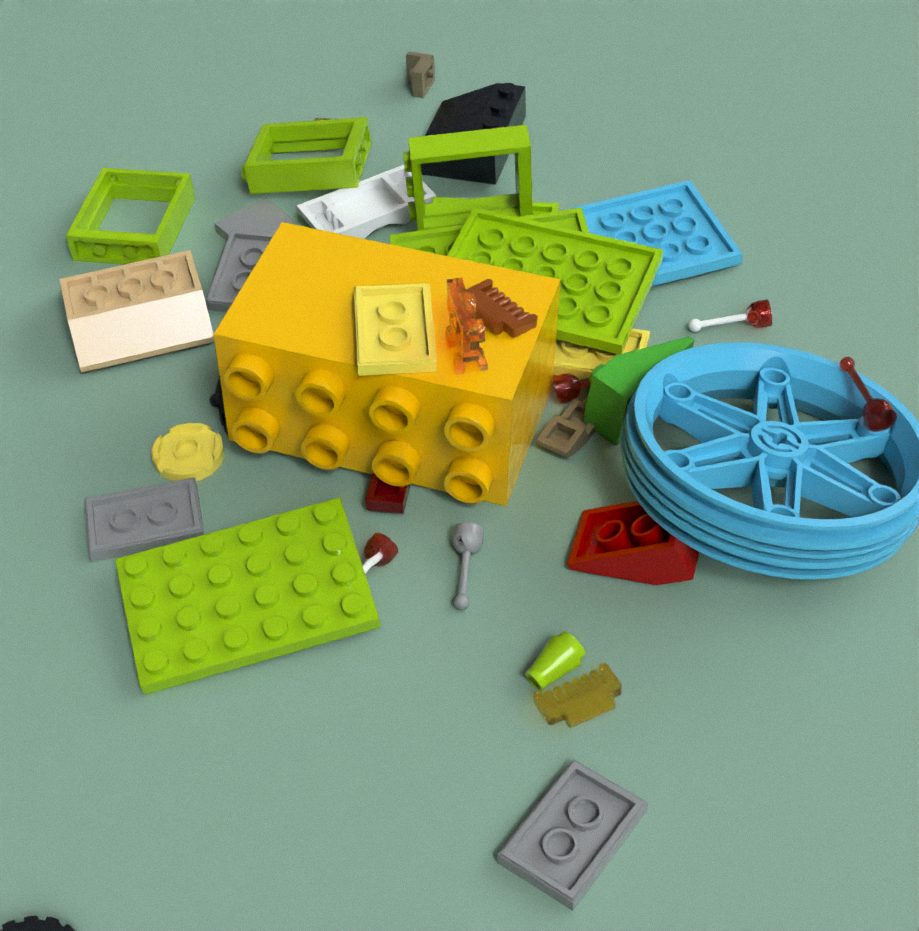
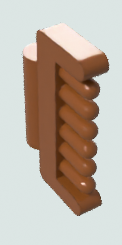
(499, 312)

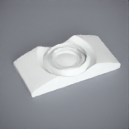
(363, 209)

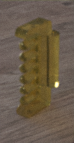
(582, 705)

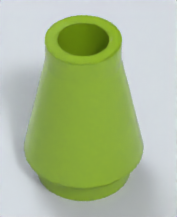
(557, 659)

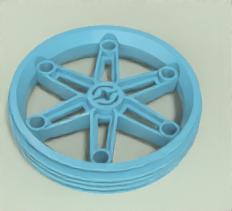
(759, 453)

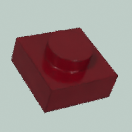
(386, 497)

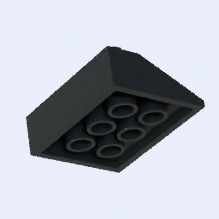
(477, 110)

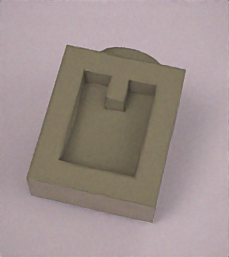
(420, 72)

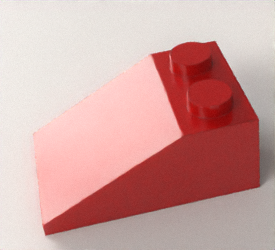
(630, 546)

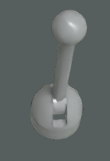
(466, 540)

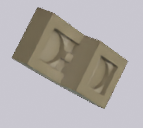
(567, 433)

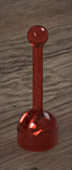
(568, 386)
(876, 412)

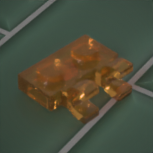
(464, 327)

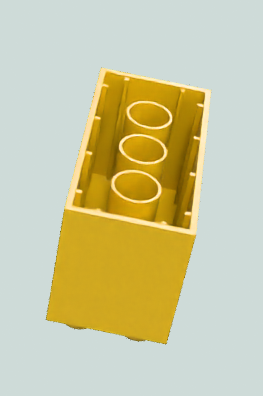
(296, 384)

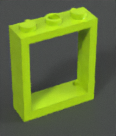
(465, 146)
(308, 173)
(122, 248)

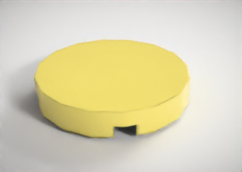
(188, 452)

